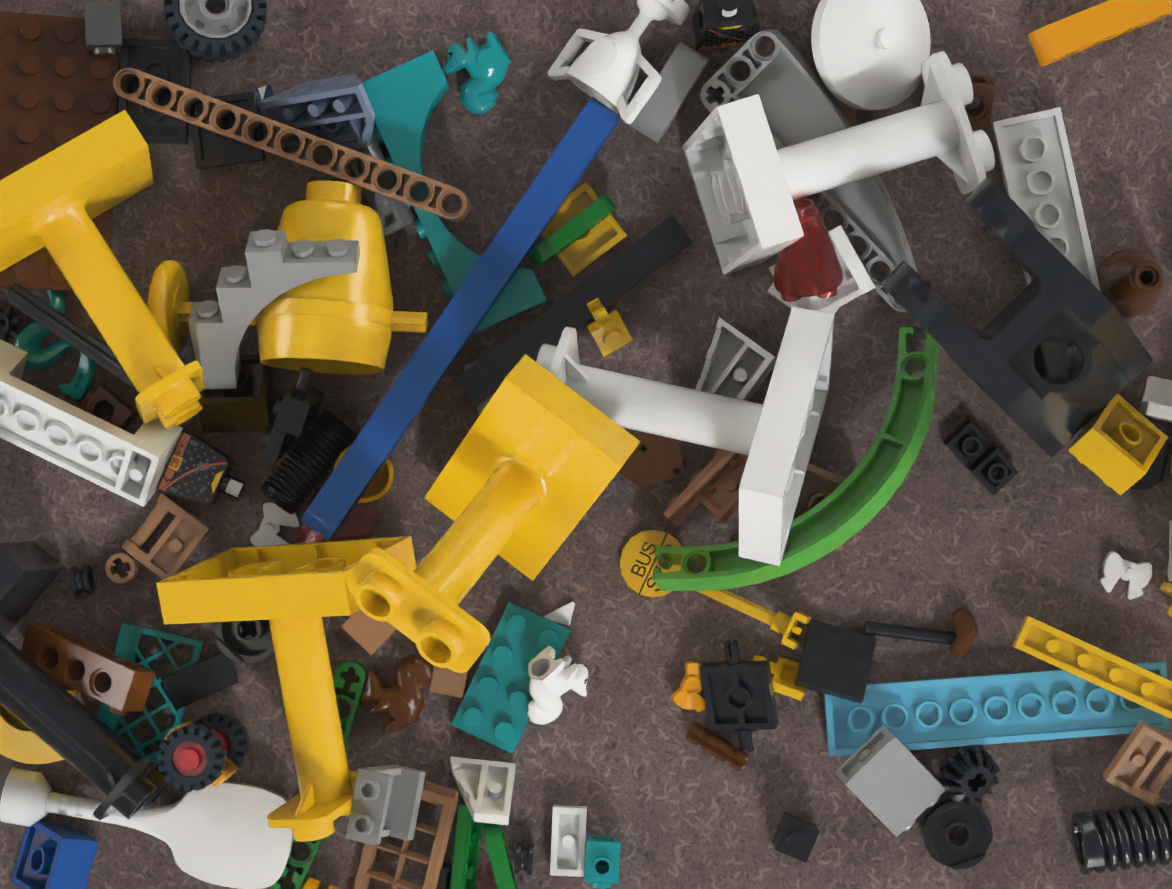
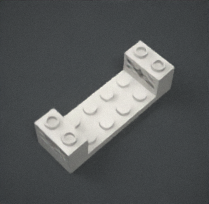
(80, 440)

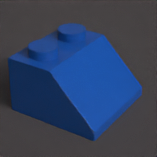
(54, 857)

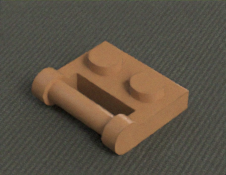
(175, 543)
(1136, 761)

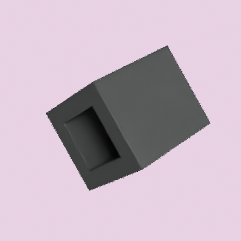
(102, 28)

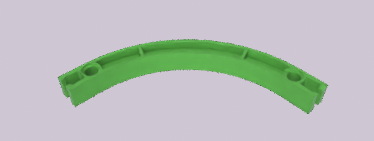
(842, 511)

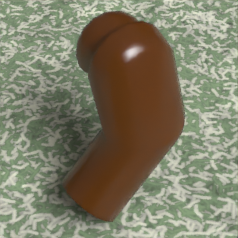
(965, 629)

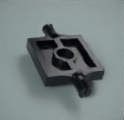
(739, 695)

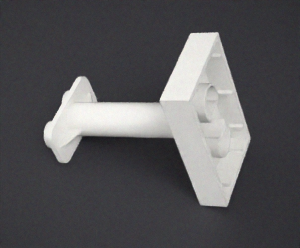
(751, 185)
(772, 434)

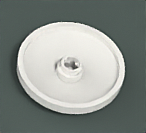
(870, 50)

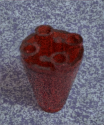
(809, 264)

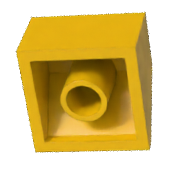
(1118, 444)

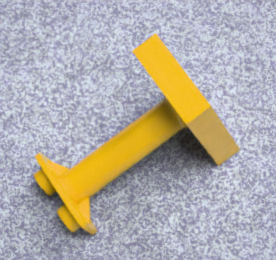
(54, 208)
(512, 493)
(294, 591)

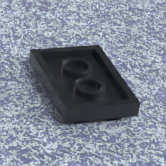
(166, 62)

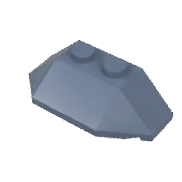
(325, 108)

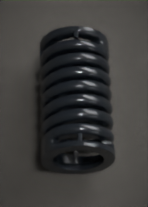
(1123, 845)

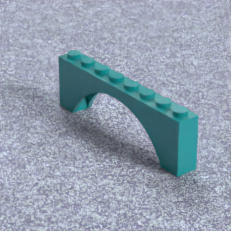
(402, 109)

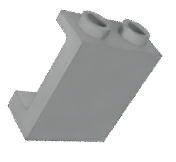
(890, 781)
(385, 803)

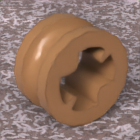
(118, 577)

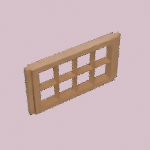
(433, 794)

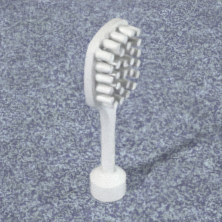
(212, 832)

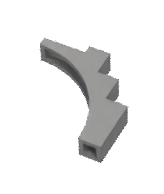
(244, 291)

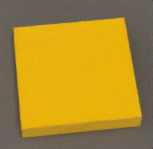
(591, 244)

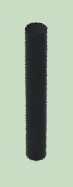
(909, 633)

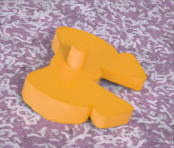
(686, 695)

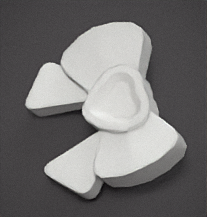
(270, 525)
(1116, 567)

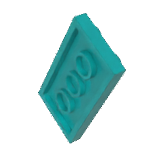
(499, 691)

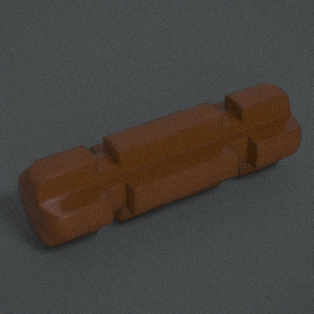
(717, 746)

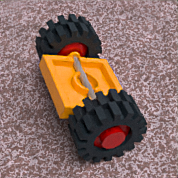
(203, 752)

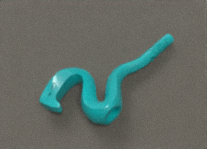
(42, 358)

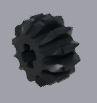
(969, 775)

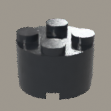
(239, 645)

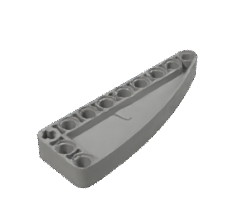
(801, 110)

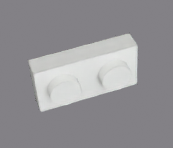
(568, 840)

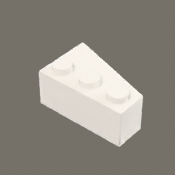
(734, 364)

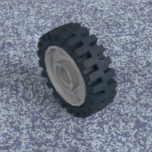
(216, 34)

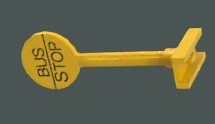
(637, 570)

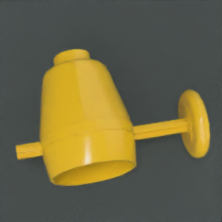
(320, 320)

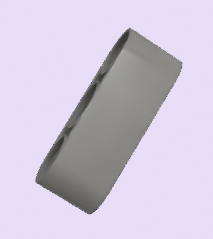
(677, 81)

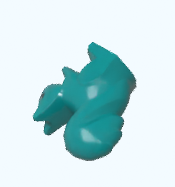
(487, 70)

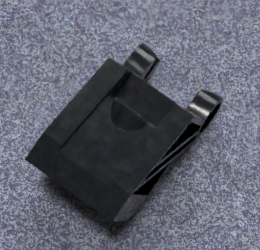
(1053, 307)

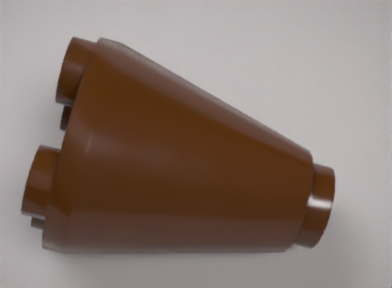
(1121, 282)

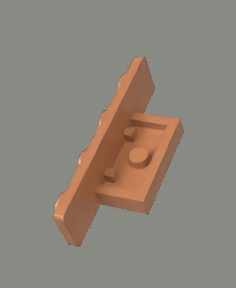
(713, 487)

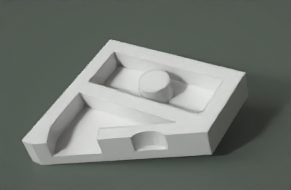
(485, 788)

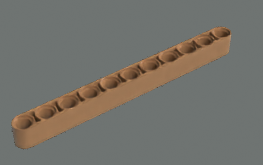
(276, 139)

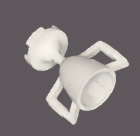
(614, 60)

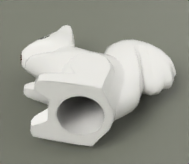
(549, 681)

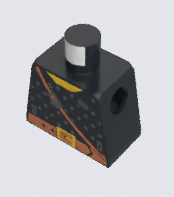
(724, 23)
(200, 472)

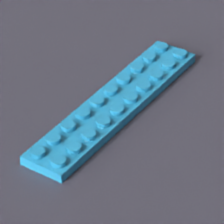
(986, 710)

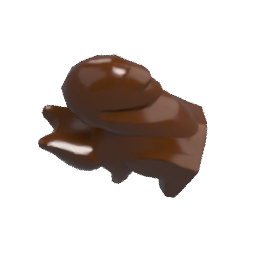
(402, 700)

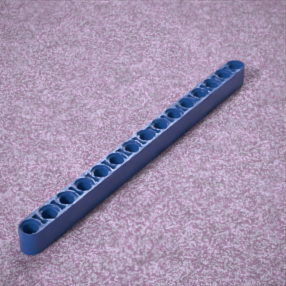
(460, 319)

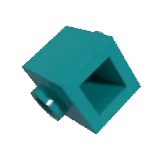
(606, 849)

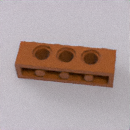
(88, 668)

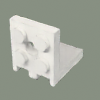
(855, 280)

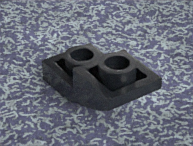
(980, 457)

